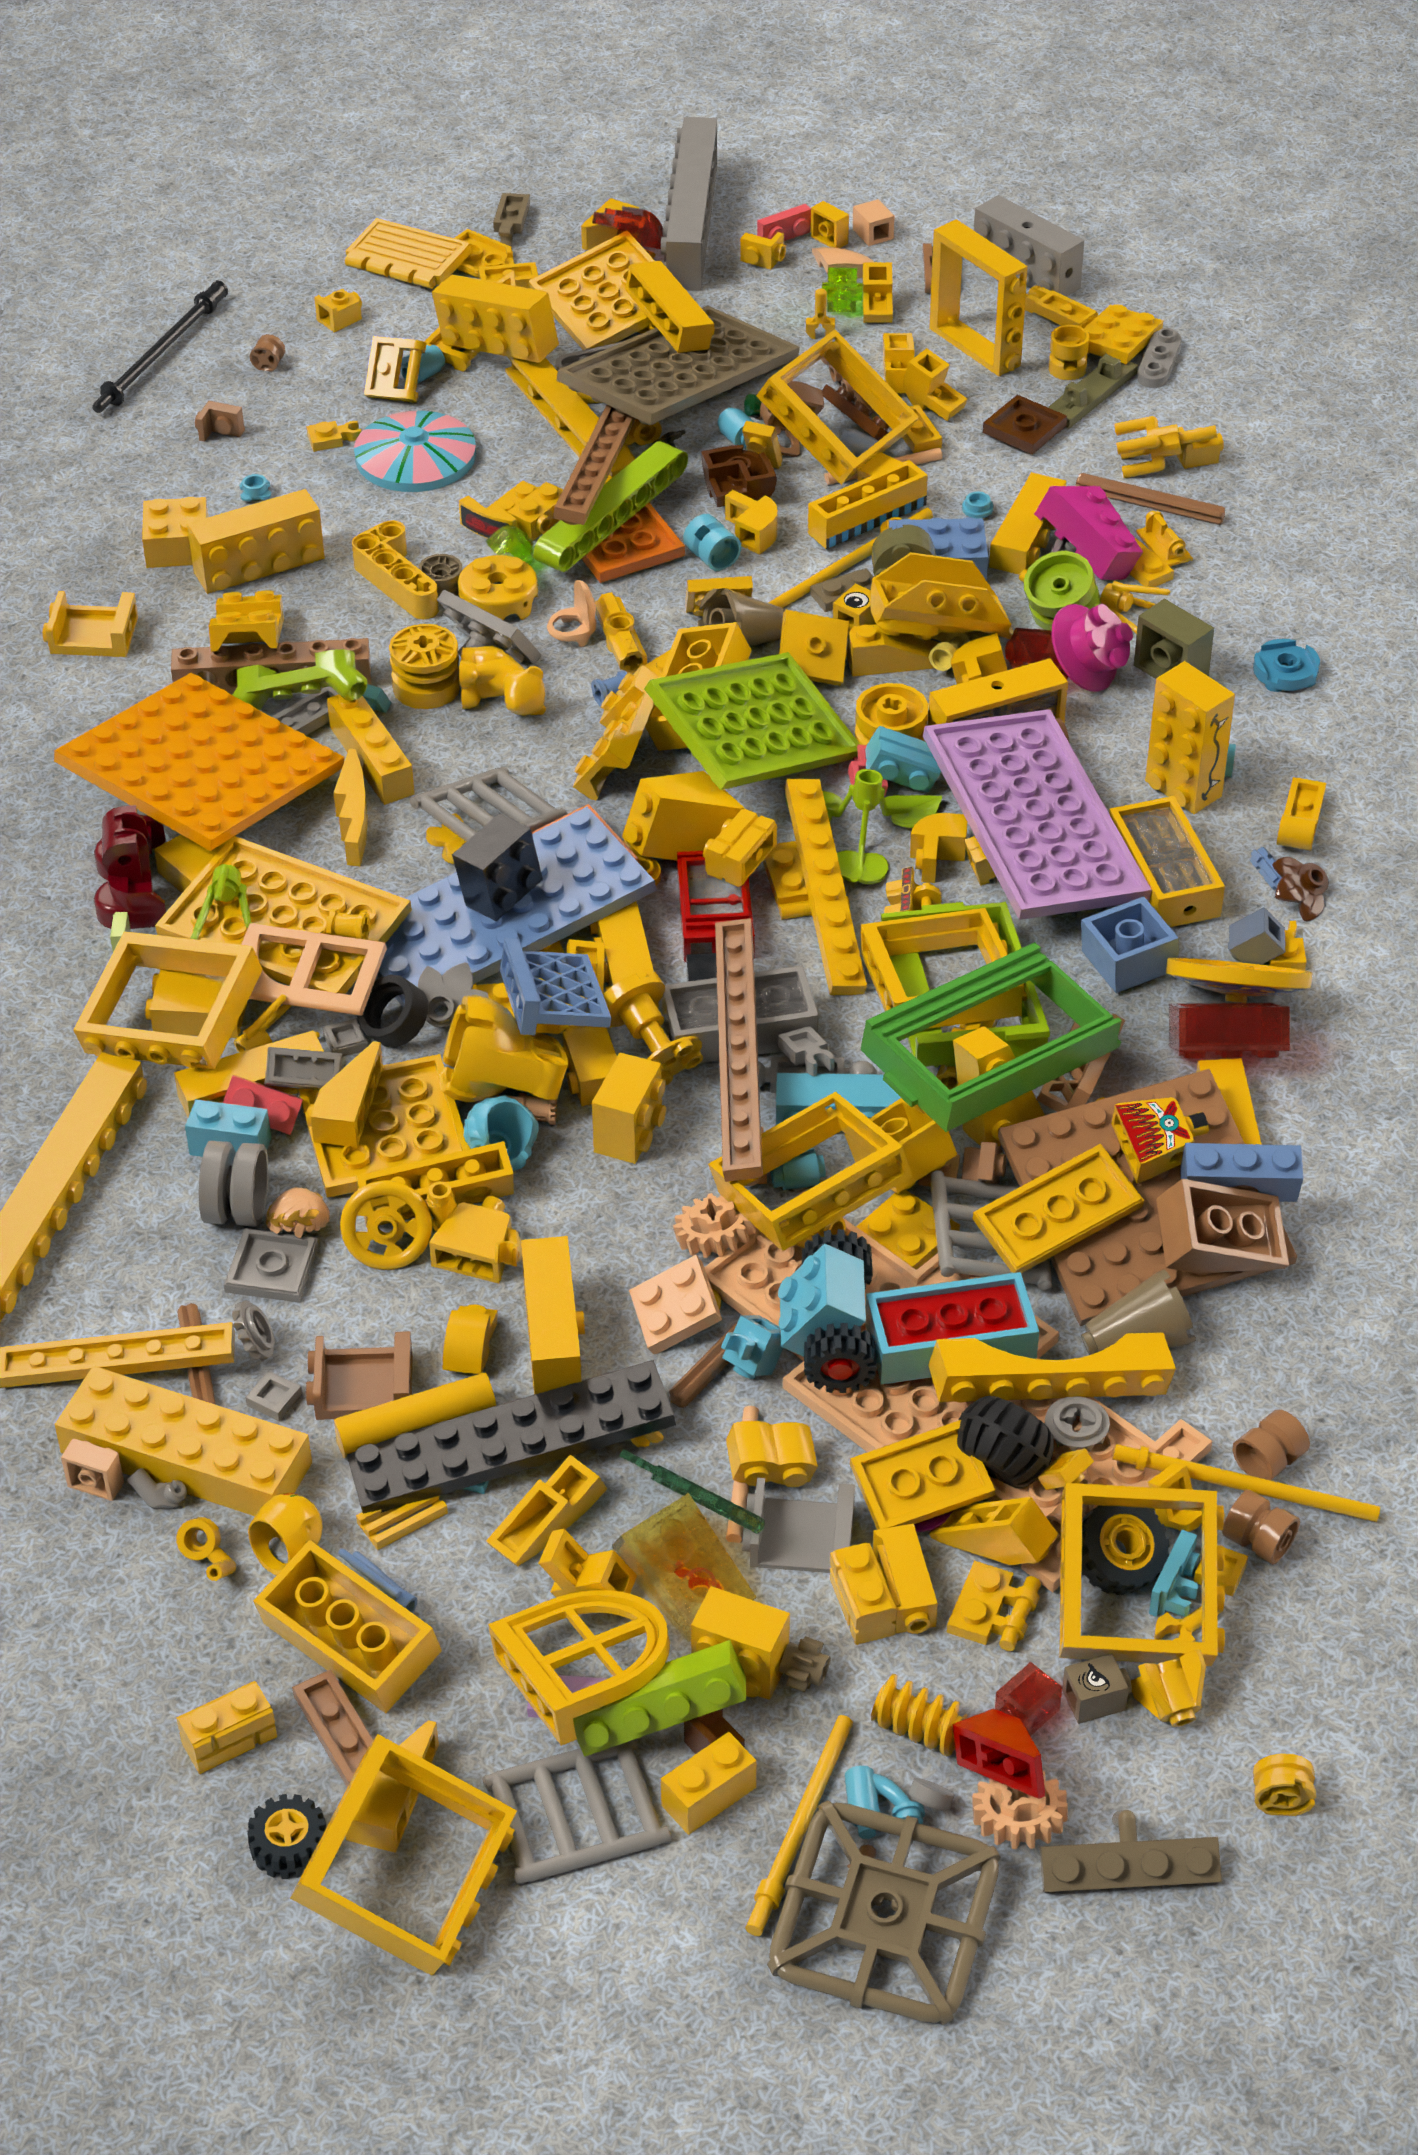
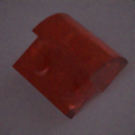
(638, 222)

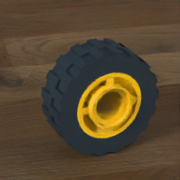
(1144, 1544)

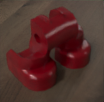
(125, 863)

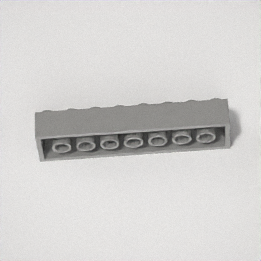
(690, 201)

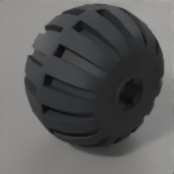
(1006, 1439)

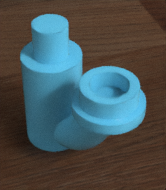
(862, 1791)

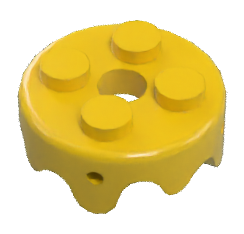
(501, 600)

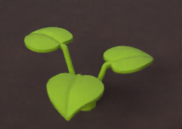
(867, 794)

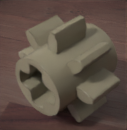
(804, 1664)

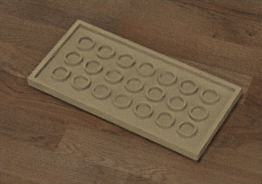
(656, 382)

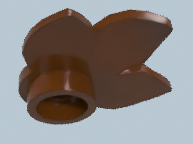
(1301, 885)

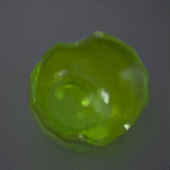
(514, 541)

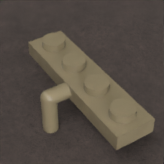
(1130, 1861)

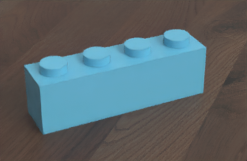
(802, 1090)

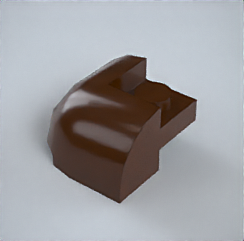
(737, 470)

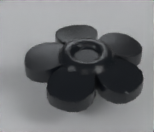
(671, 436)

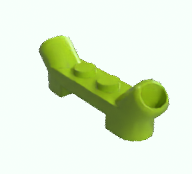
(332, 669)

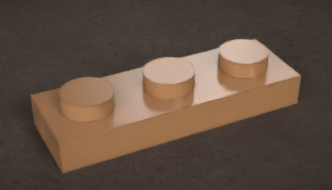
(334, 1722)

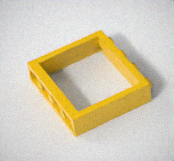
(949, 246)
(811, 430)
(934, 933)
(134, 949)
(835, 1196)
(1078, 1646)
(442, 1788)

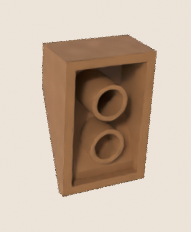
(1220, 1229)

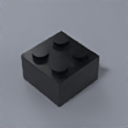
(497, 867)

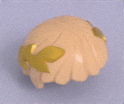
(297, 1212)

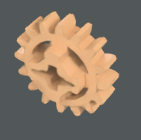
(711, 1226)
(1017, 1815)

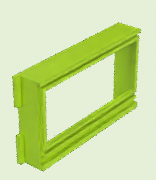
(937, 1048)

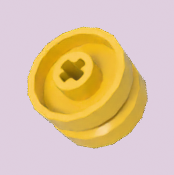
(891, 707)

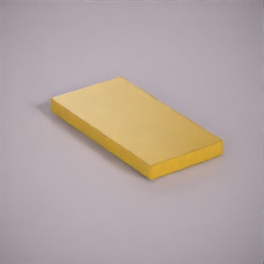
(1057, 1209)

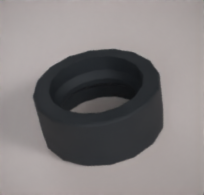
(407, 1024)

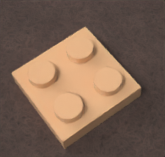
(675, 1305)

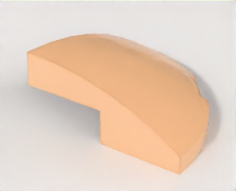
(840, 258)

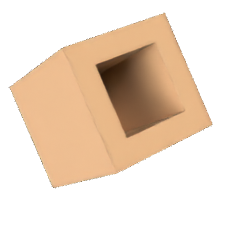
(873, 222)

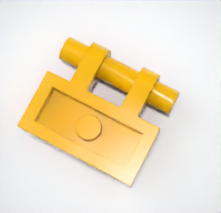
(981, 1601)

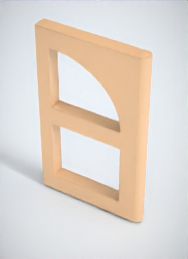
(297, 992)

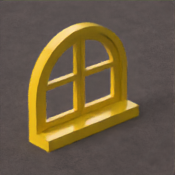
(536, 1675)

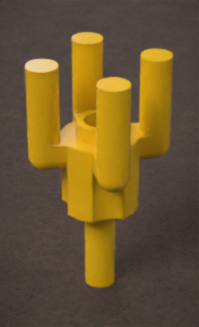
(1159, 443)

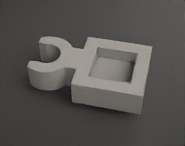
(806, 1047)

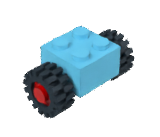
(824, 1312)

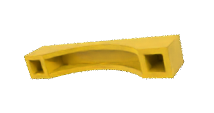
(972, 1369)

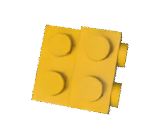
(531, 506)

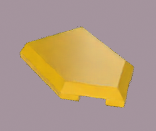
(484, 252)

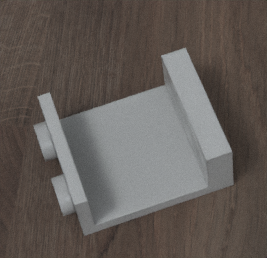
(799, 1532)

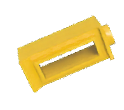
(906, 1578)

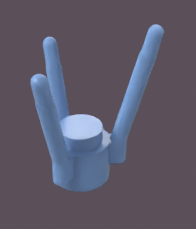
(380, 1579)

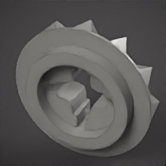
(253, 1330)
(1093, 1420)

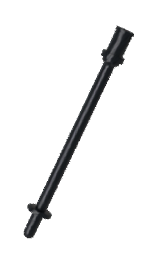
(204, 303)

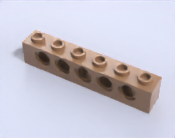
(222, 665)

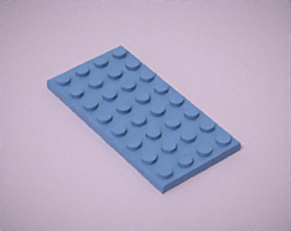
(583, 881)

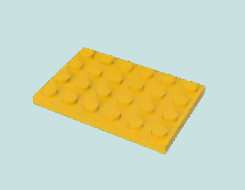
(288, 896)

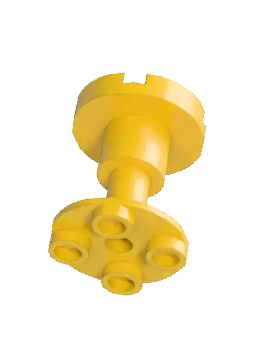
(634, 1004)

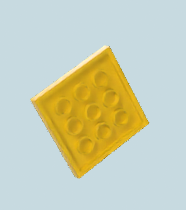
(591, 294)
(404, 1125)

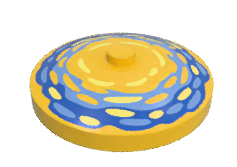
(1237, 978)

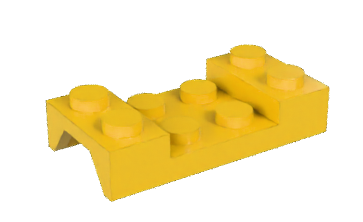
(247, 619)
(624, 720)

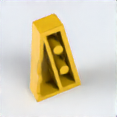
(976, 1055)

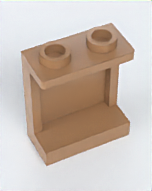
(358, 1377)

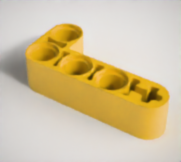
(382, 561)

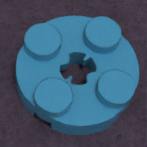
(1301, 668)

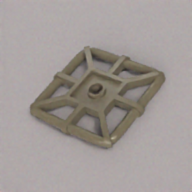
(893, 1937)

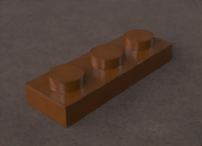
(856, 412)

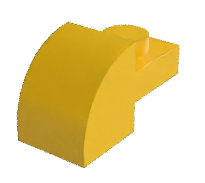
(877, 292)
(468, 1338)

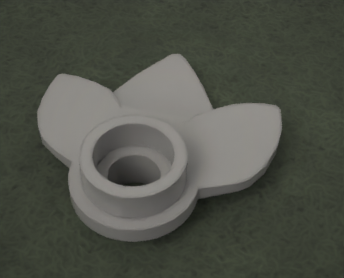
(446, 991)

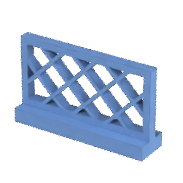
(527, 991)

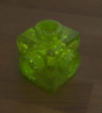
(842, 289)

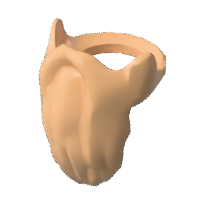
(583, 612)

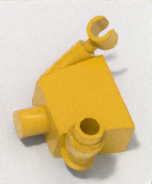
(471, 1236)

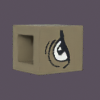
(1096, 1688)

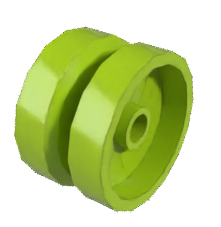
(1059, 581)

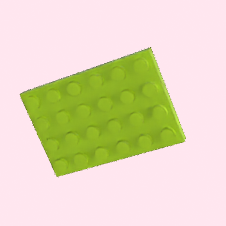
(753, 720)

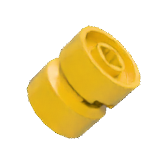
(1068, 352)

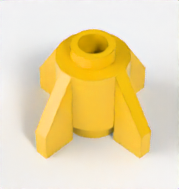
(1172, 1688)

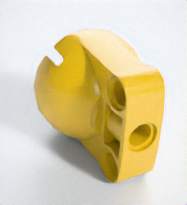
(494, 1056)

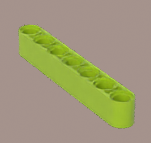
(616, 503)

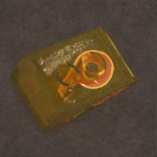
(679, 1561)

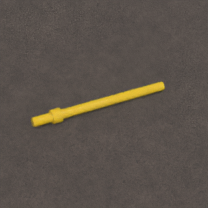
(771, 1890)

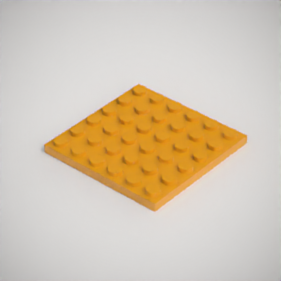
(199, 760)

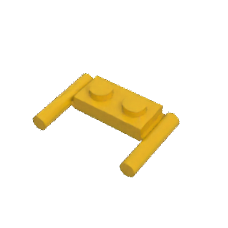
(787, 881)

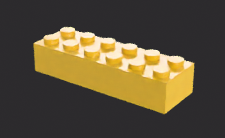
(185, 1439)

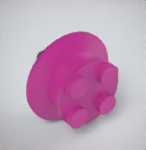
(1090, 644)

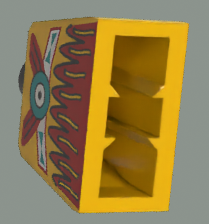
(1155, 1134)

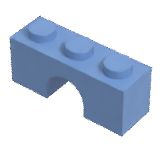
(1269, 1168)

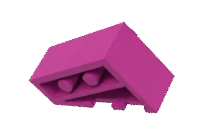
(1093, 527)

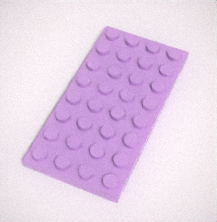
(1036, 814)

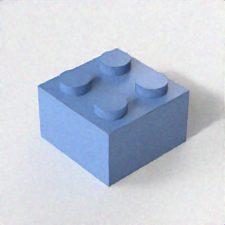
(1128, 944)

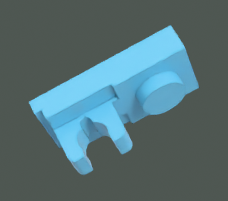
(1172, 1581)

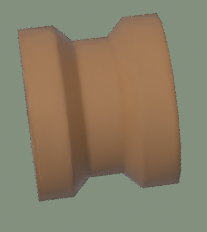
(267, 353)

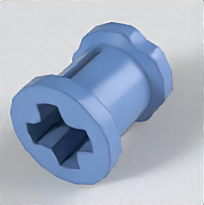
(602, 688)

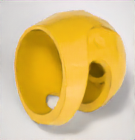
(291, 1520)

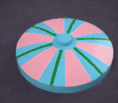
(415, 451)

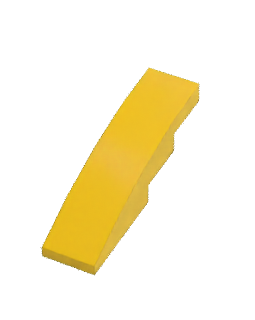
(352, 808)

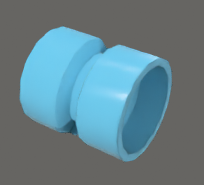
(712, 542)

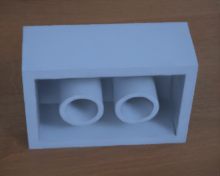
(955, 538)

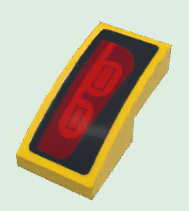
(483, 520)

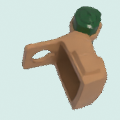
(808, 394)

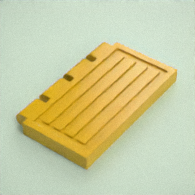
(406, 253)

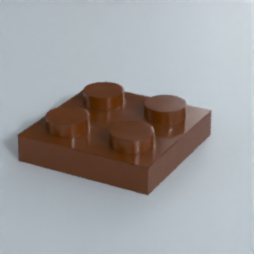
(1024, 424)

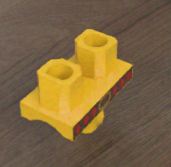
(909, 896)

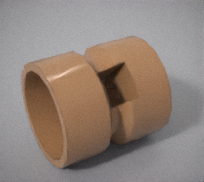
(1271, 1446)
(1255, 1523)

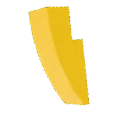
(897, 352)
(546, 1509)

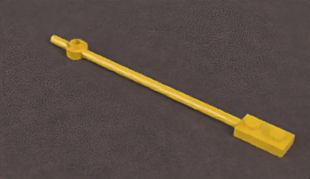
(804, 587)

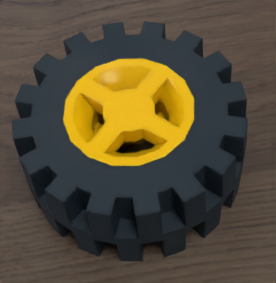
(280, 1822)

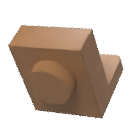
(984, 1163)

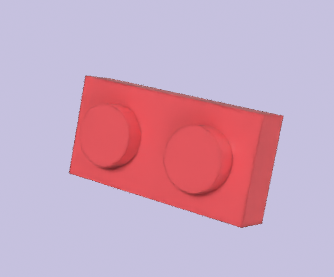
(791, 222)
(280, 1105)

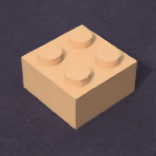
(92, 1469)

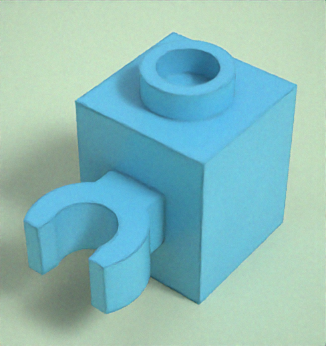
(753, 1346)

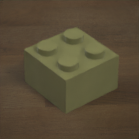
(1170, 637)

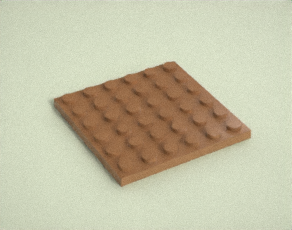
(1131, 1249)

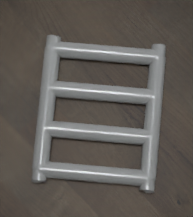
(478, 784)
(948, 1238)
(569, 1856)

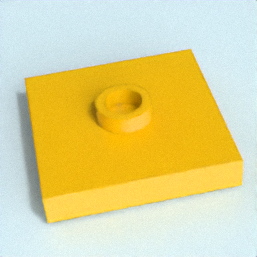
(816, 645)

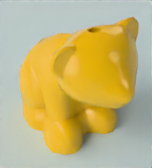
(493, 673)

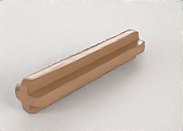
(700, 1374)

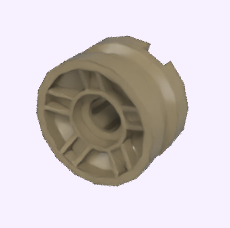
(443, 570)

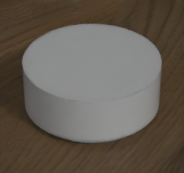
(931, 1794)

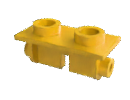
(1163, 540)

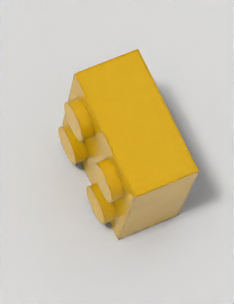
(829, 225)

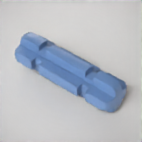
(1263, 860)

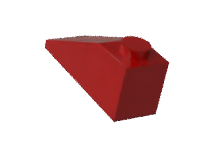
(1000, 1750)

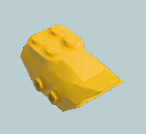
(934, 596)

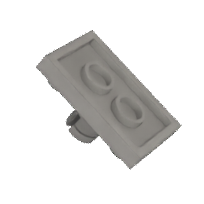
(487, 629)

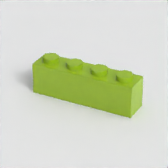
(678, 1693)

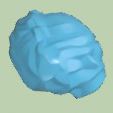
(500, 1121)

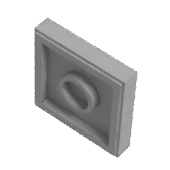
(271, 1265)

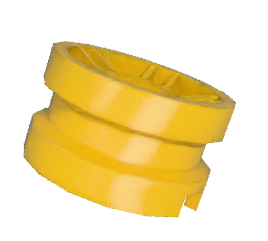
(1284, 1785)

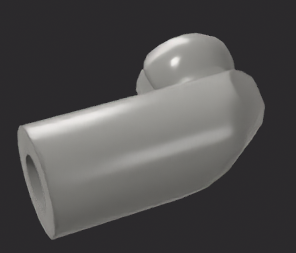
(158, 1494)

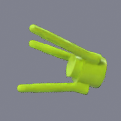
(224, 888)

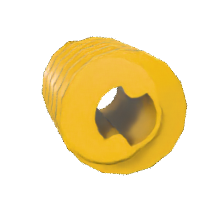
(917, 1715)

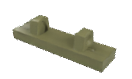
(1093, 389)

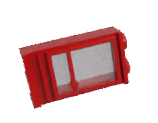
(707, 901)

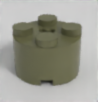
(897, 543)

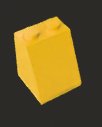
(677, 814)

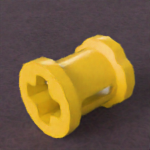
(348, 924)

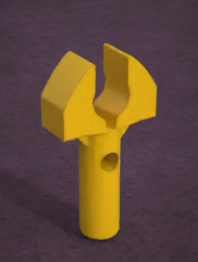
(820, 315)
(1186, 1626)

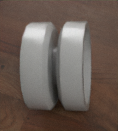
(233, 1183)

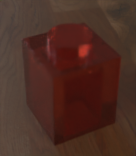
(1030, 1697)

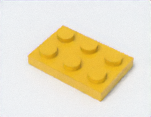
(1121, 332)
(920, 1478)

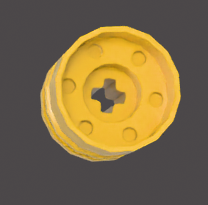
(424, 666)

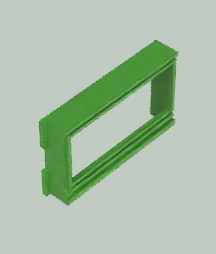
(1004, 1083)

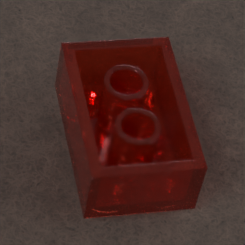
(1229, 1029)

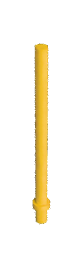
(1144, 1459)

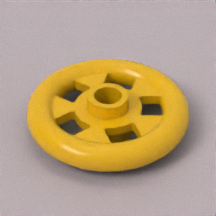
(398, 1195)

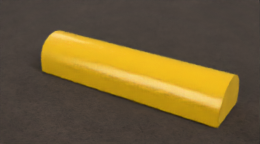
(413, 1412)

